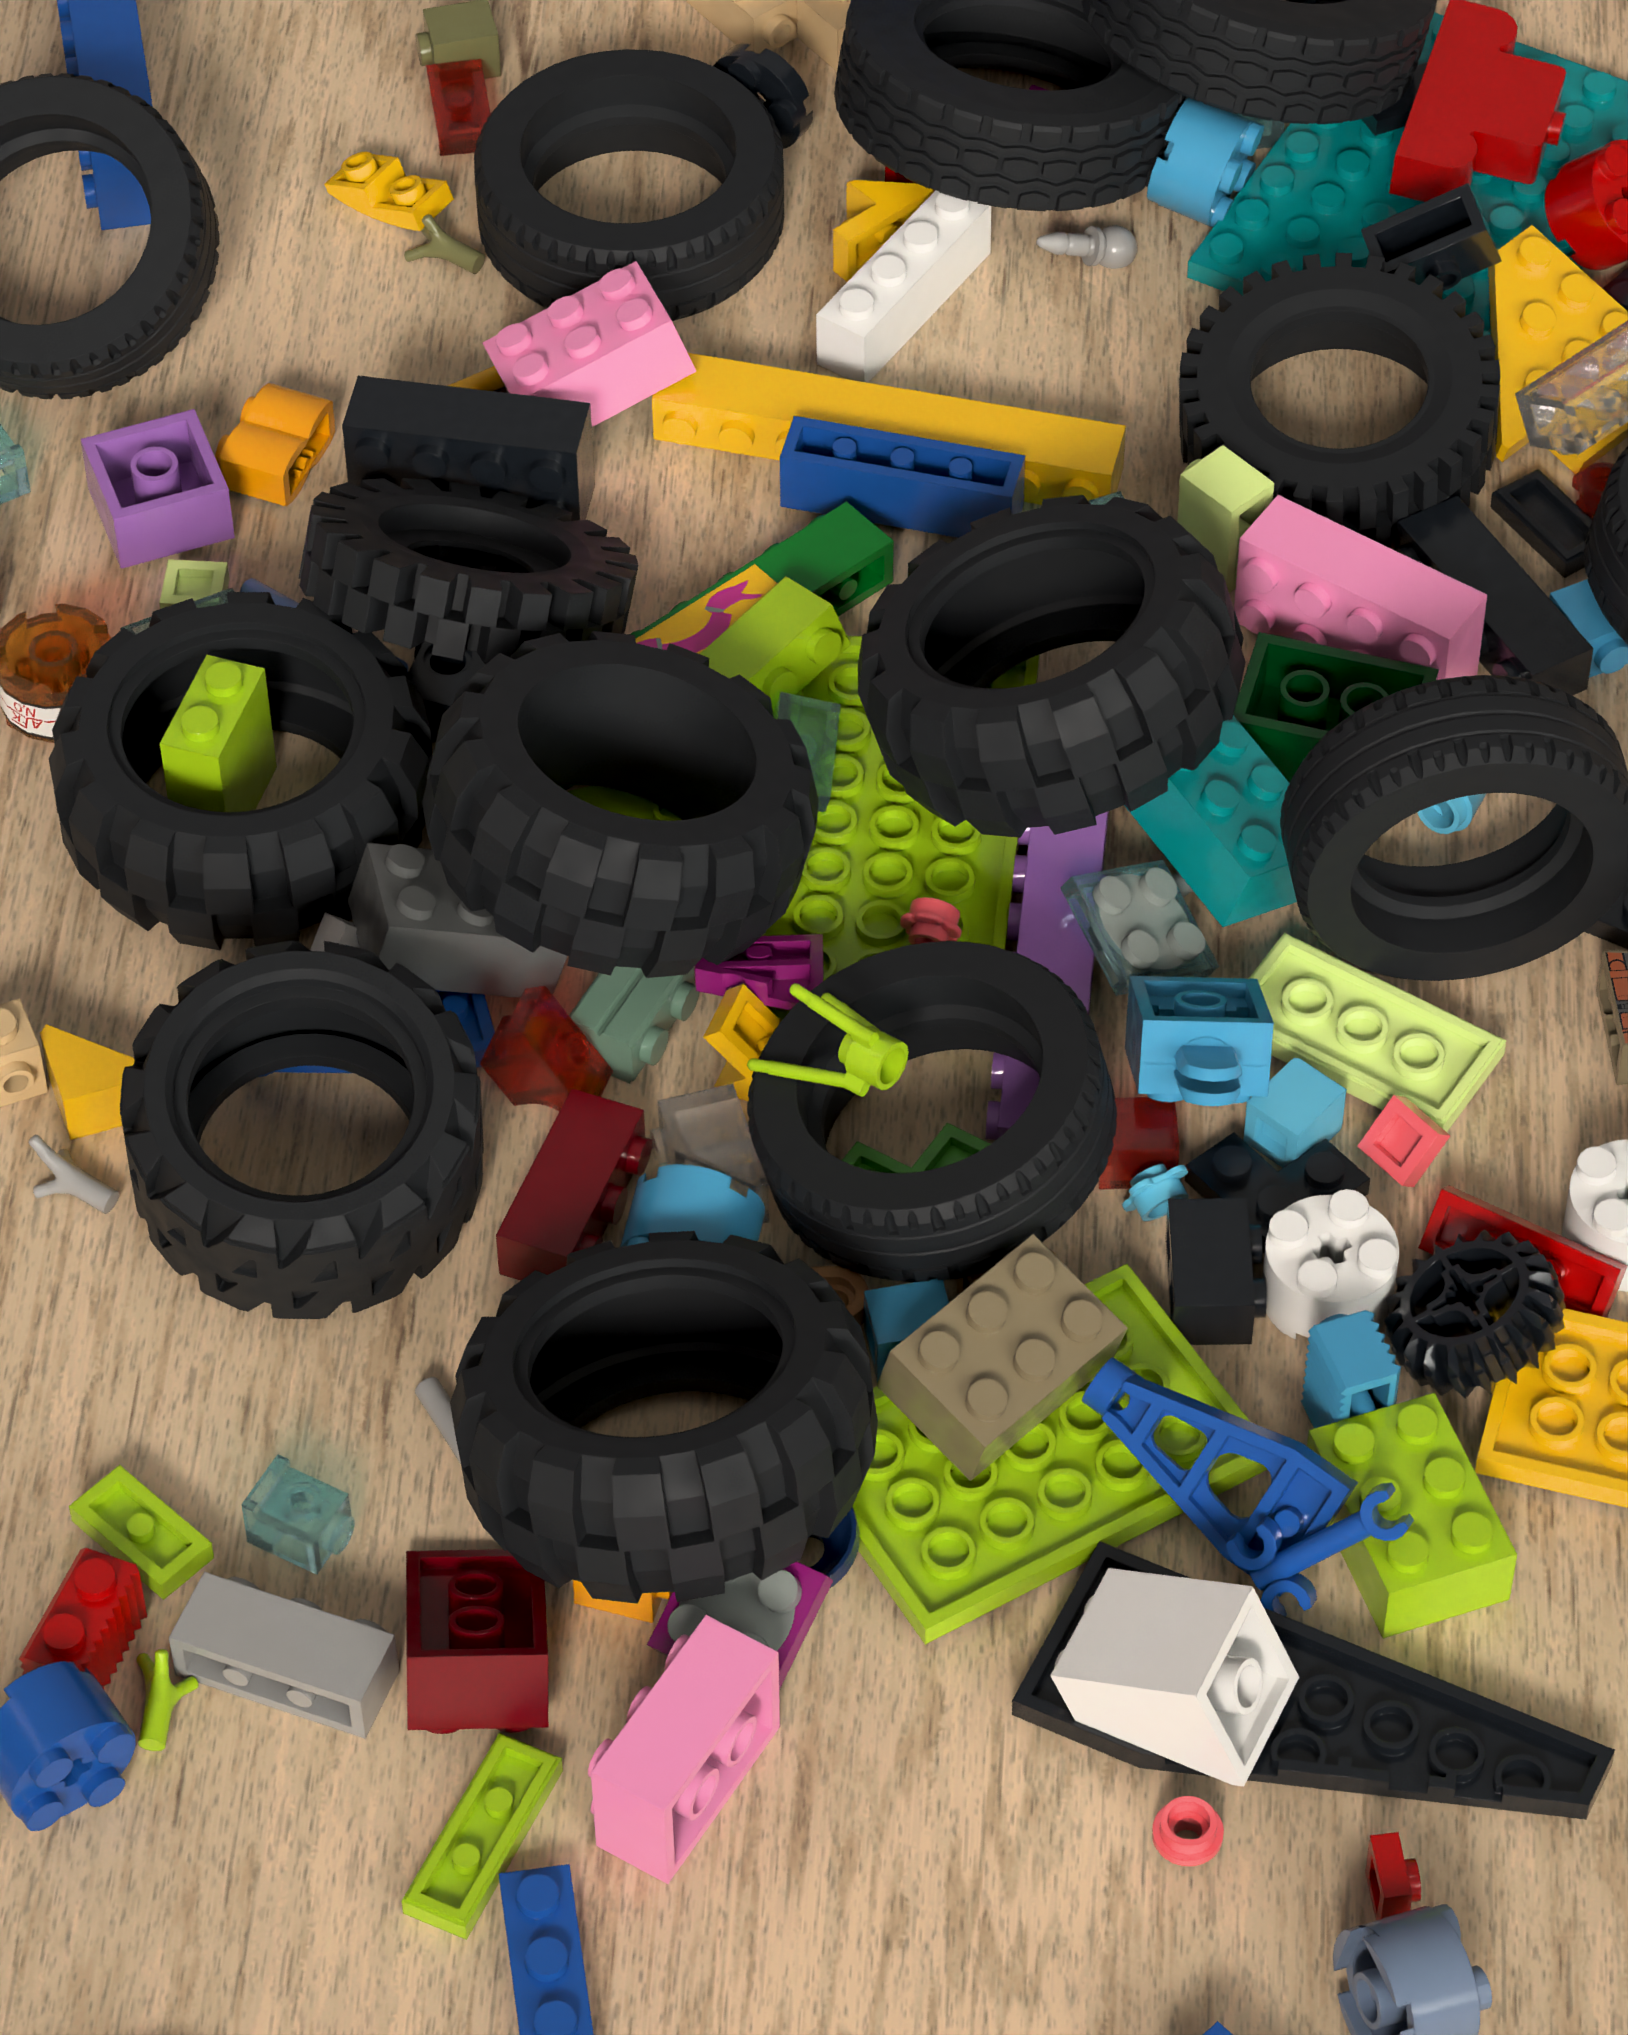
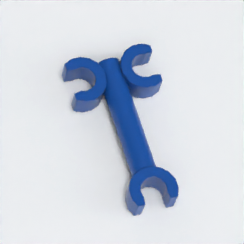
(1278, 1571)

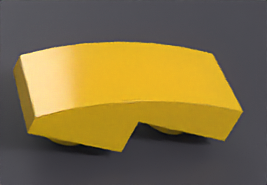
(384, 192)

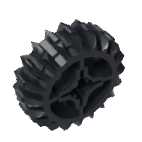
(1514, 1303)

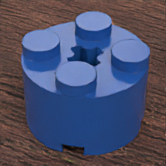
(60, 1744)

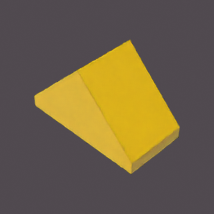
(84, 1081)

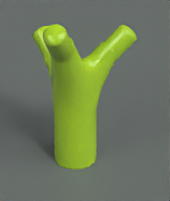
(159, 1699)

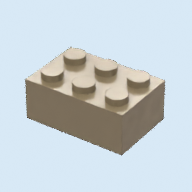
(1001, 1357)

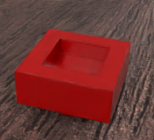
(1390, 1877)

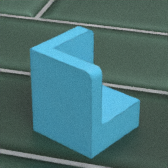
(1297, 1113)

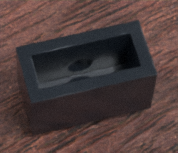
(1437, 237)

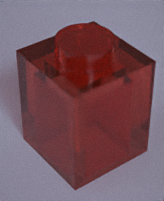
(1143, 1139)

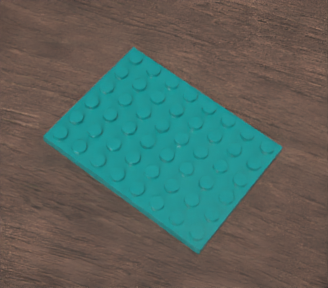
(1336, 179)

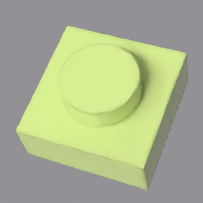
(192, 580)

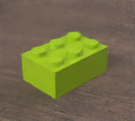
(1456, 1547)

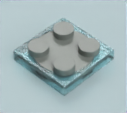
(1138, 924)

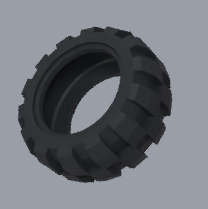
(1070, 742)
(252, 869)
(683, 1504)

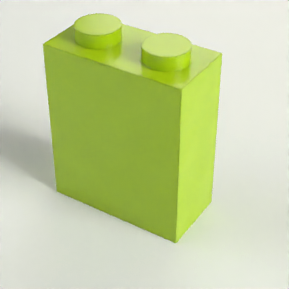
(221, 739)

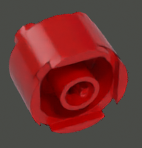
(1591, 206)

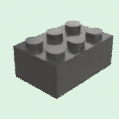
(418, 921)

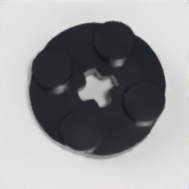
(776, 82)

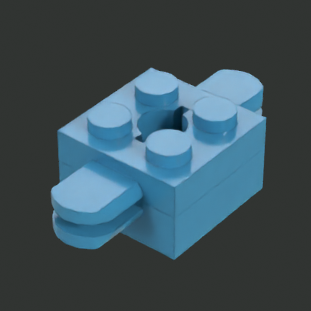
(1198, 1039)

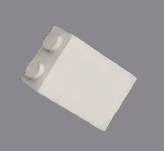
(1178, 1670)

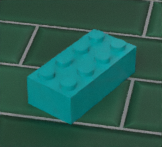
(1225, 828)

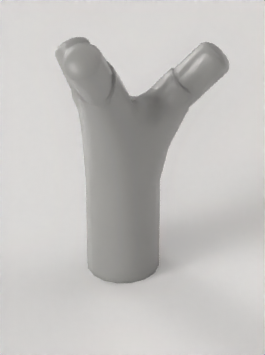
(71, 1179)

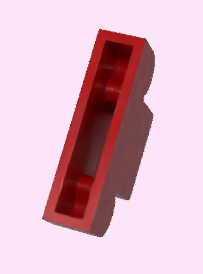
(1477, 108)

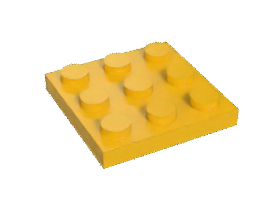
(1568, 1418)

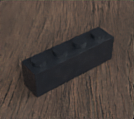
(1521, 626)

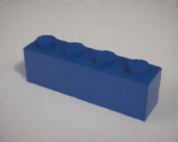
(897, 477)

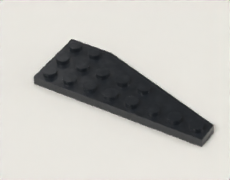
(1359, 1724)

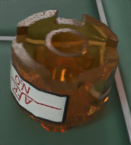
(41, 663)

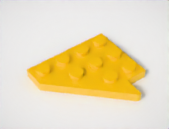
(1538, 319)

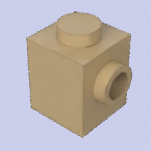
(20, 1056)

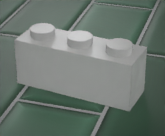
(285, 1653)

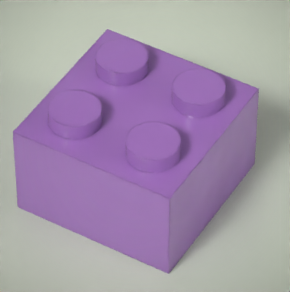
(157, 488)

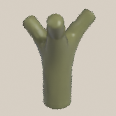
(445, 247)

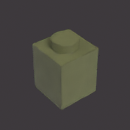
(460, 34)

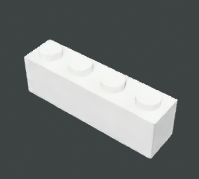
(902, 286)

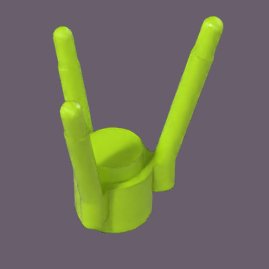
(866, 1051)

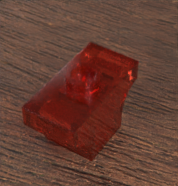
(543, 1054)

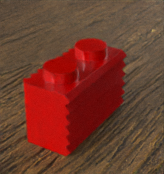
(89, 1617)

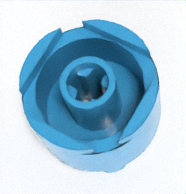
(1204, 162)
(692, 1201)

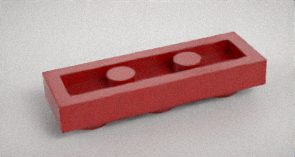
(1584, 1275)

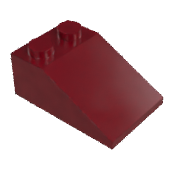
(475, 1642)

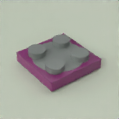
(769, 1611)

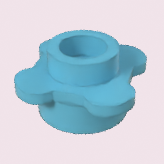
(1153, 1189)

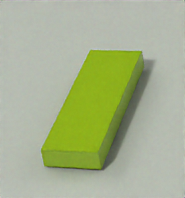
(482, 1836)

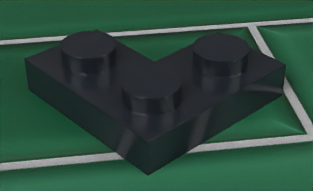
(1238, 1171)

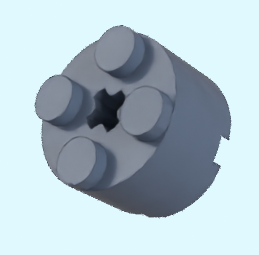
(1410, 1976)

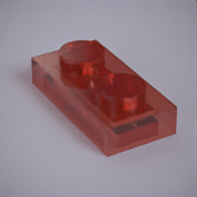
(458, 104)

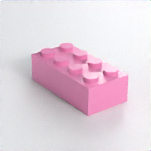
(1347, 592)

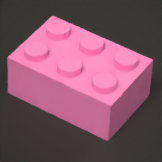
(595, 347)
(684, 1747)

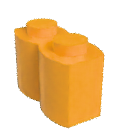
(276, 443)

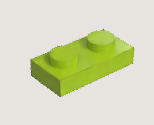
(142, 1531)

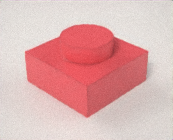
(1403, 1141)

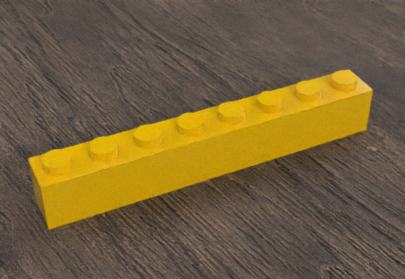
(752, 406)

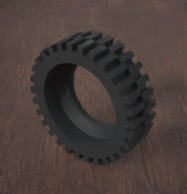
(1357, 309)

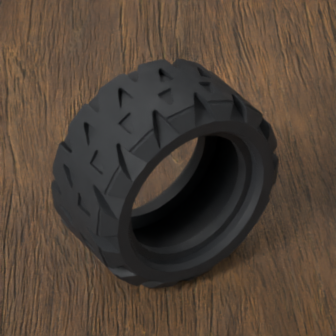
(285, 1013)

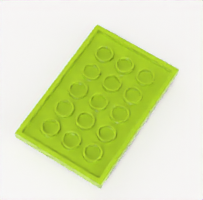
(1042, 1507)

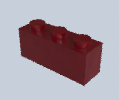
(573, 1185)

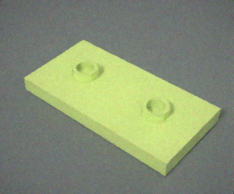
(1372, 1033)

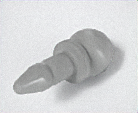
(1110, 247)

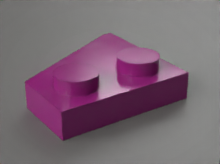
(767, 969)

